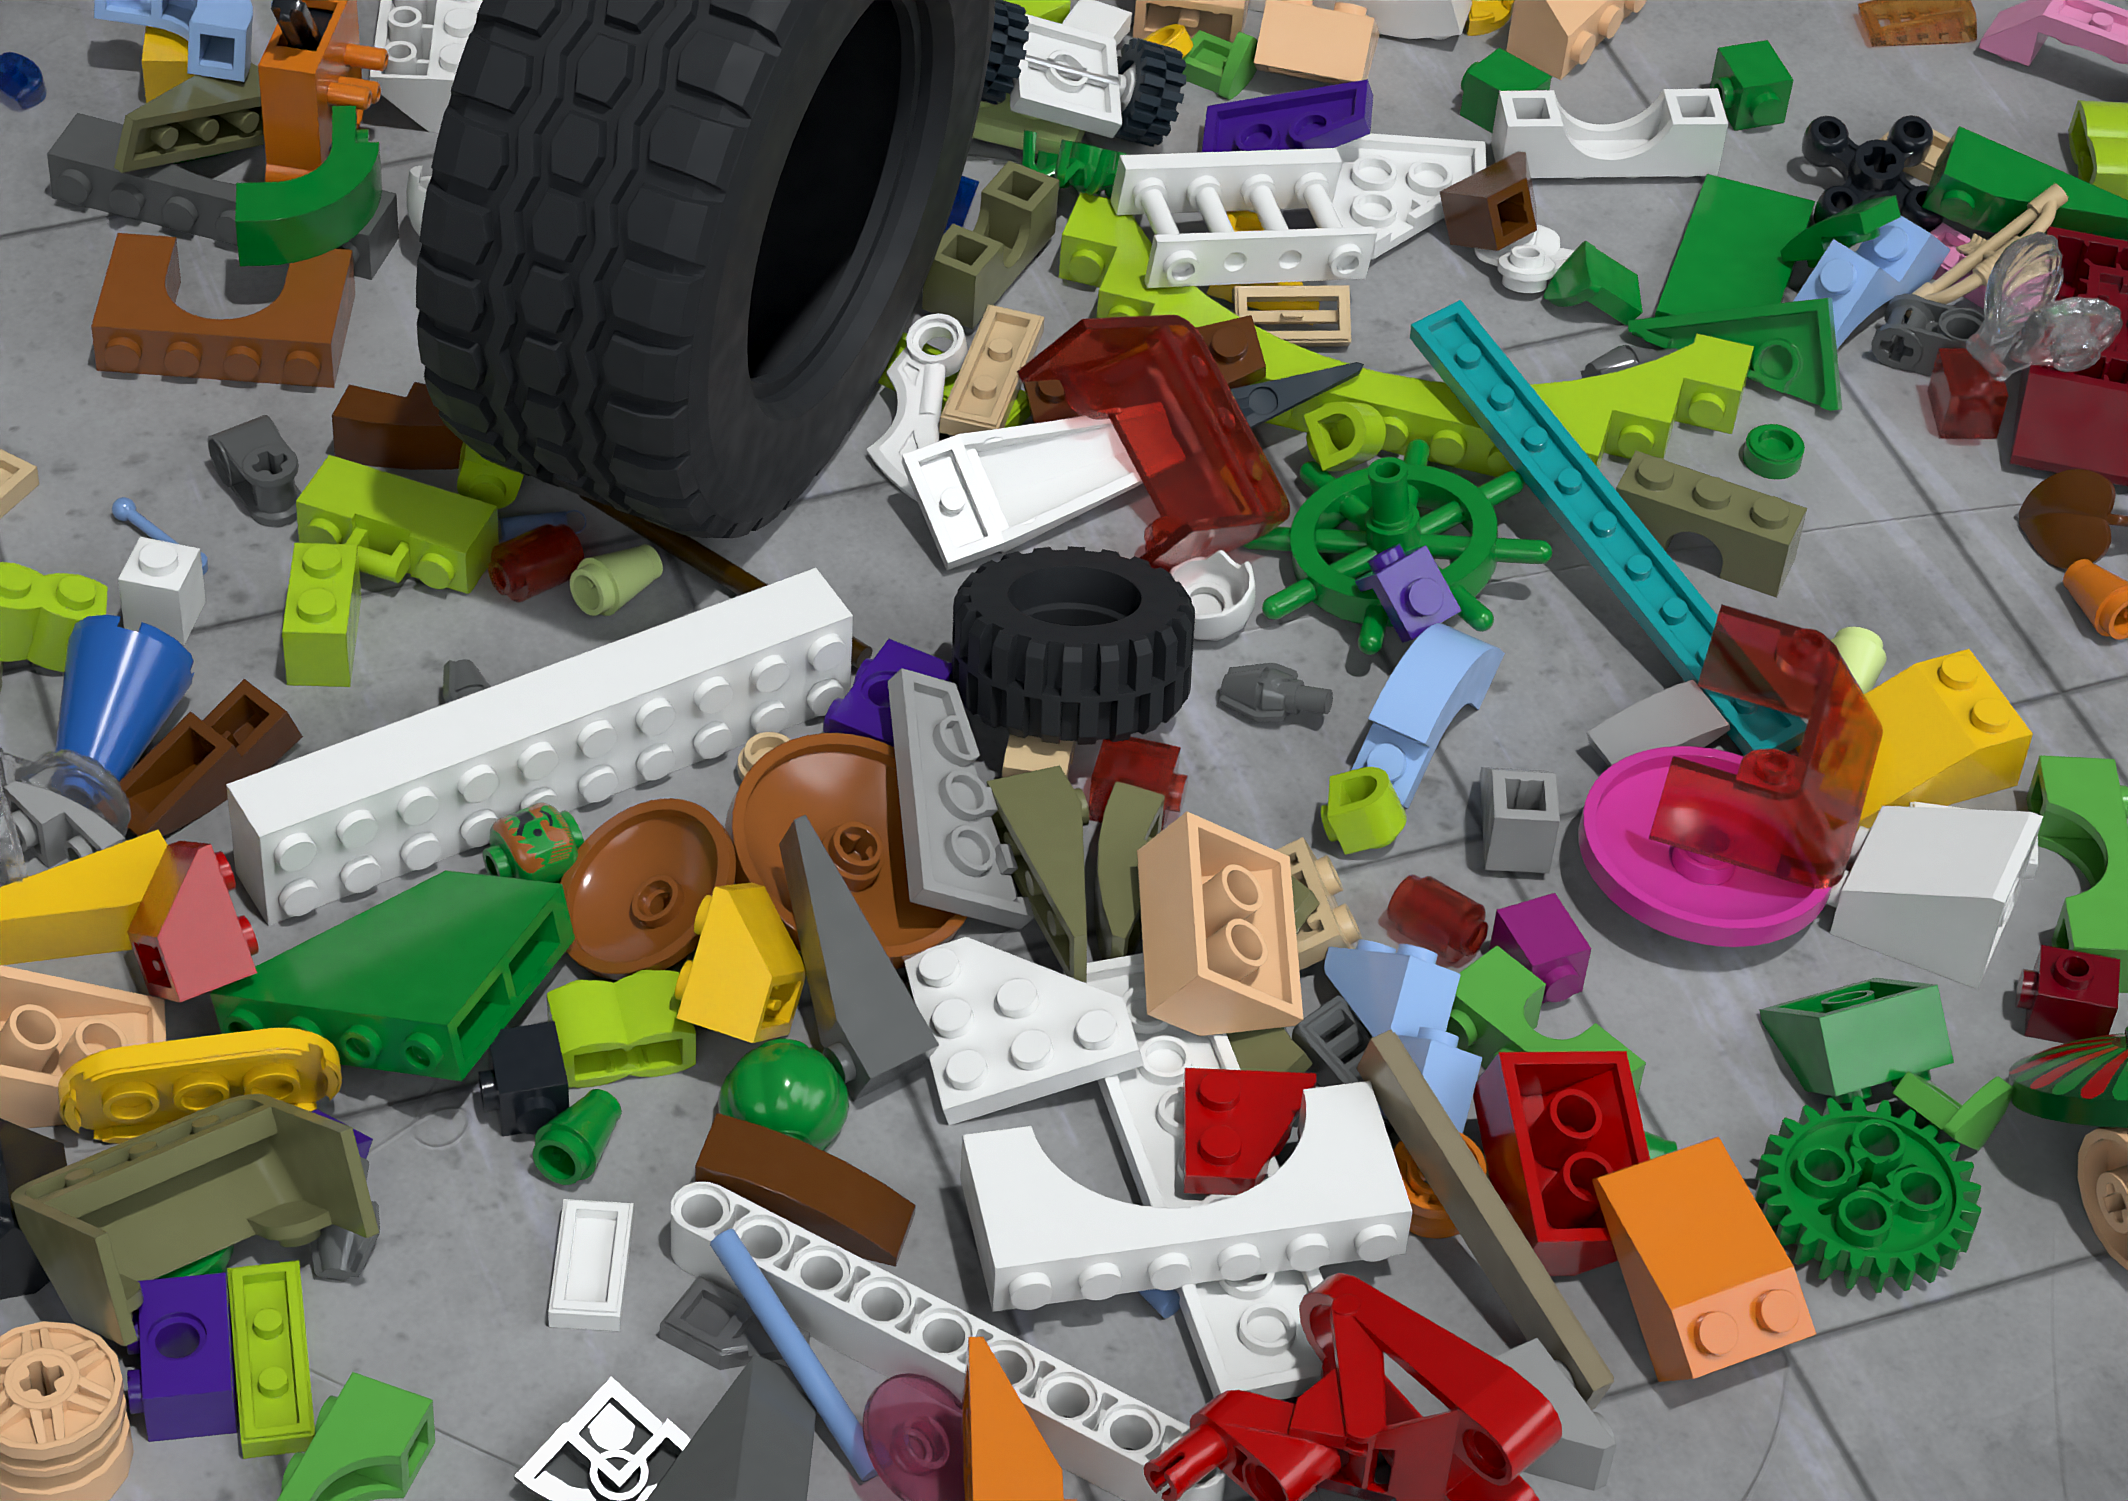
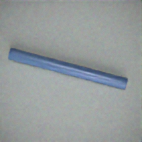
(794, 1350)

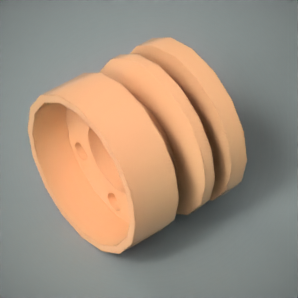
(61, 1415)

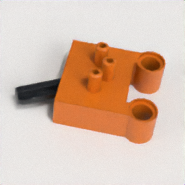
(303, 73)

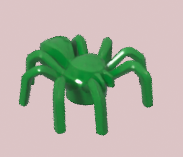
(1077, 164)

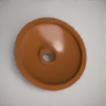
(642, 886)

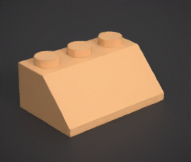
(1564, 32)
(1218, 930)

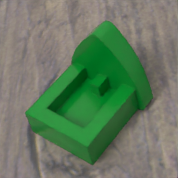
(1596, 279)

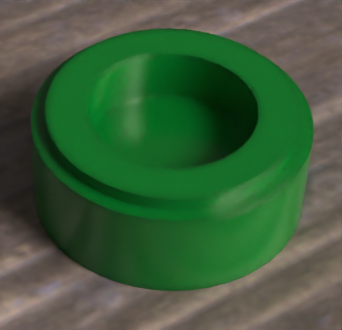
(1773, 451)

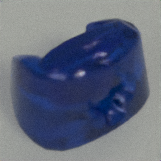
(21, 80)

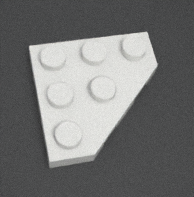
(1398, 181)
(1013, 1028)

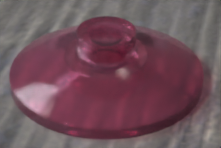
(916, 1438)

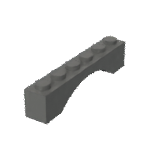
(177, 199)

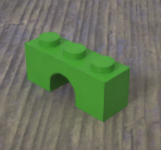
(1501, 1007)

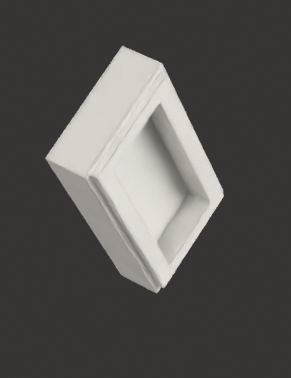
(591, 1265)

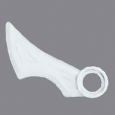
(919, 391)

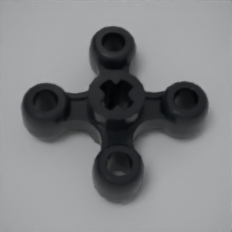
(1872, 167)

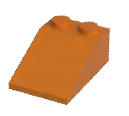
(1700, 1262)
(1001, 1444)

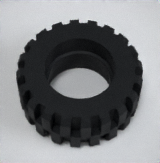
(1072, 645)

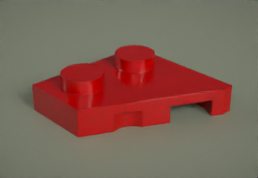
(1236, 1125)

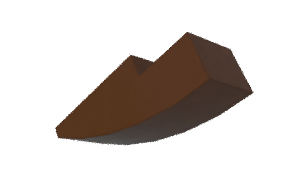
(393, 430)
(198, 757)
(807, 1188)

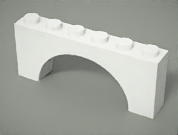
(1061, 1242)

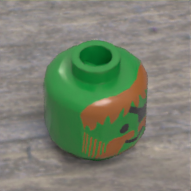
(533, 844)

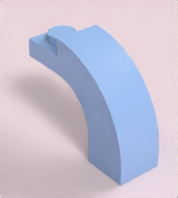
(215, 30)
(1420, 700)

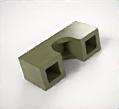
(981, 264)
(1750, 528)

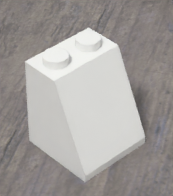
(1935, 886)

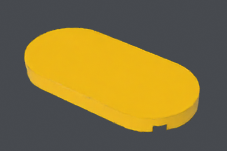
(176, 1078)

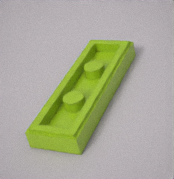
(271, 1359)

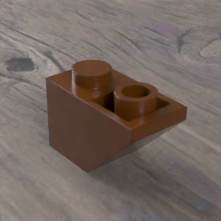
(1491, 205)

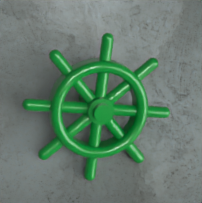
(1384, 510)

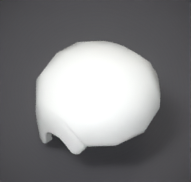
(1219, 592)

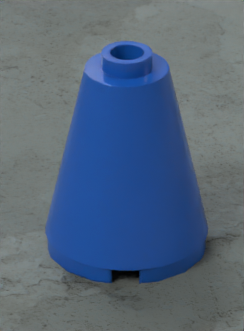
(119, 690)

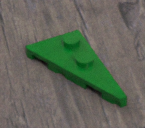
(1790, 341)

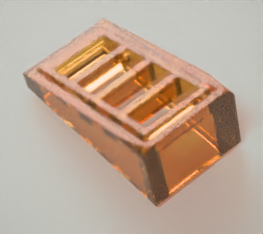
(1928, 24)

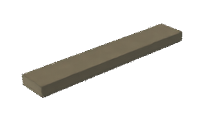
(1480, 1214)

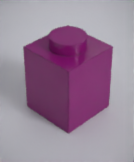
(1546, 943)

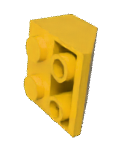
(743, 969)

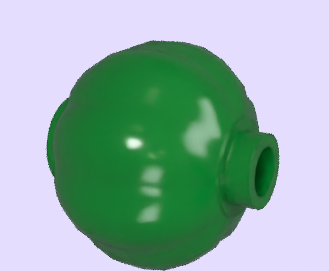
(787, 1091)

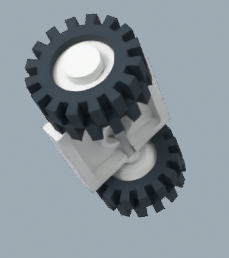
(1079, 78)

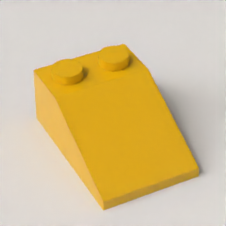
(1943, 736)

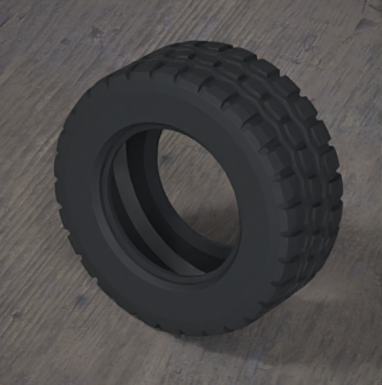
(687, 237)

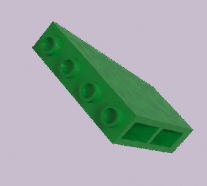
(415, 977)

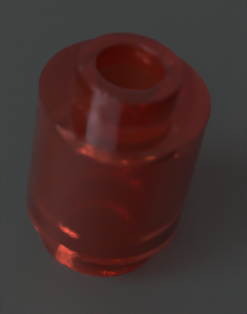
(535, 561)
(1438, 917)

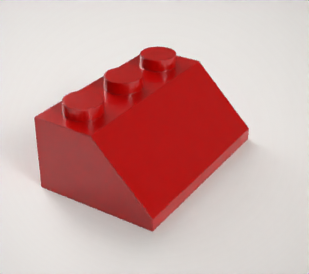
(1546, 1133)

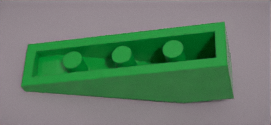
(1992, 184)

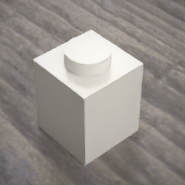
(162, 587)

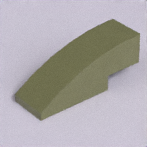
(1128, 823)

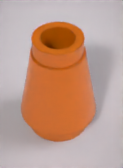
(2100, 597)

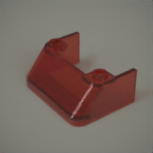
(1177, 428)
(1780, 809)

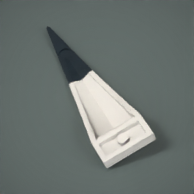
(1020, 481)

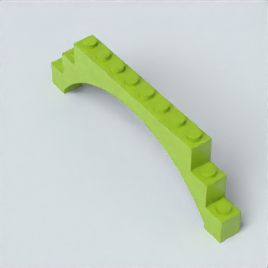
(1601, 412)

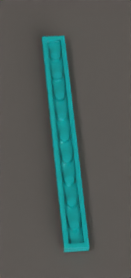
(1590, 512)

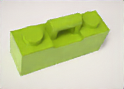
(399, 525)

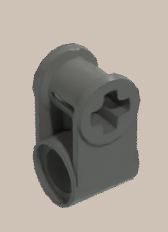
(1928, 328)
(258, 469)

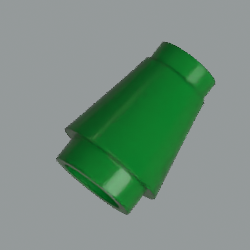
(576, 1138)

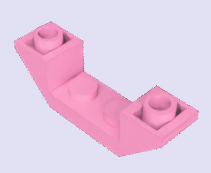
(2089, 24)

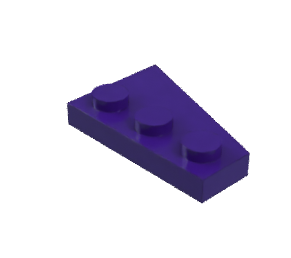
(1291, 119)

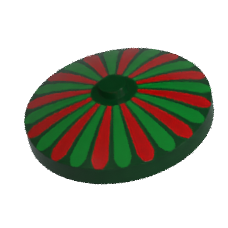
(2075, 1082)

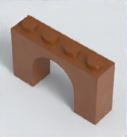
(286, 343)

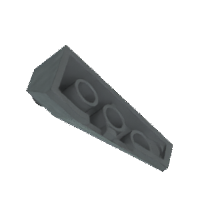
(750, 1444)

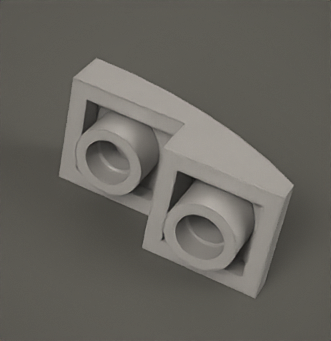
(1665, 719)
(56, 825)

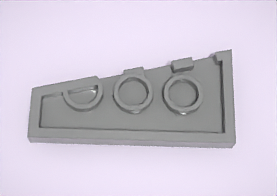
(947, 809)

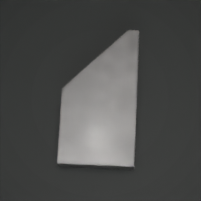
(717, 1327)

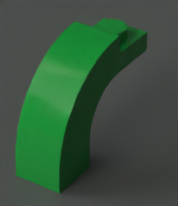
(315, 211)

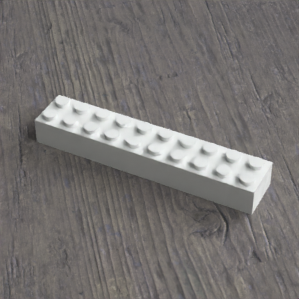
(549, 737)

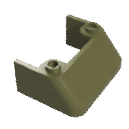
(185, 1195)

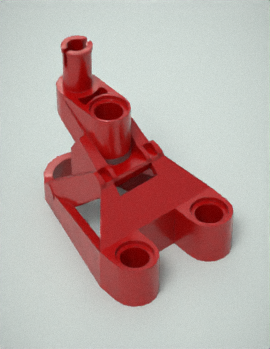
(1354, 1411)

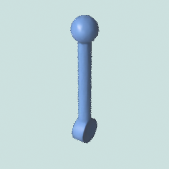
(125, 509)

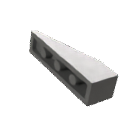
(858, 998)

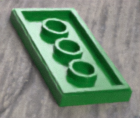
(1734, 249)

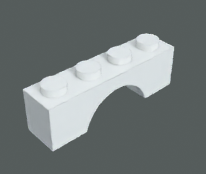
(1672, 137)

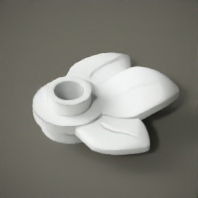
(1529, 261)

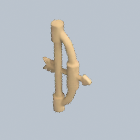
(1984, 253)

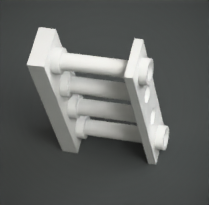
(1242, 182)

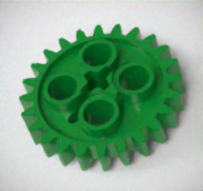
(1868, 1194)

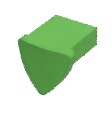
(1220, 63)
(1965, 1123)

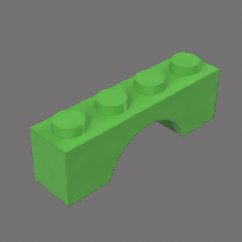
(2087, 825)
(363, 1445)

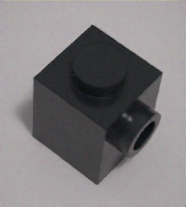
(525, 1078)

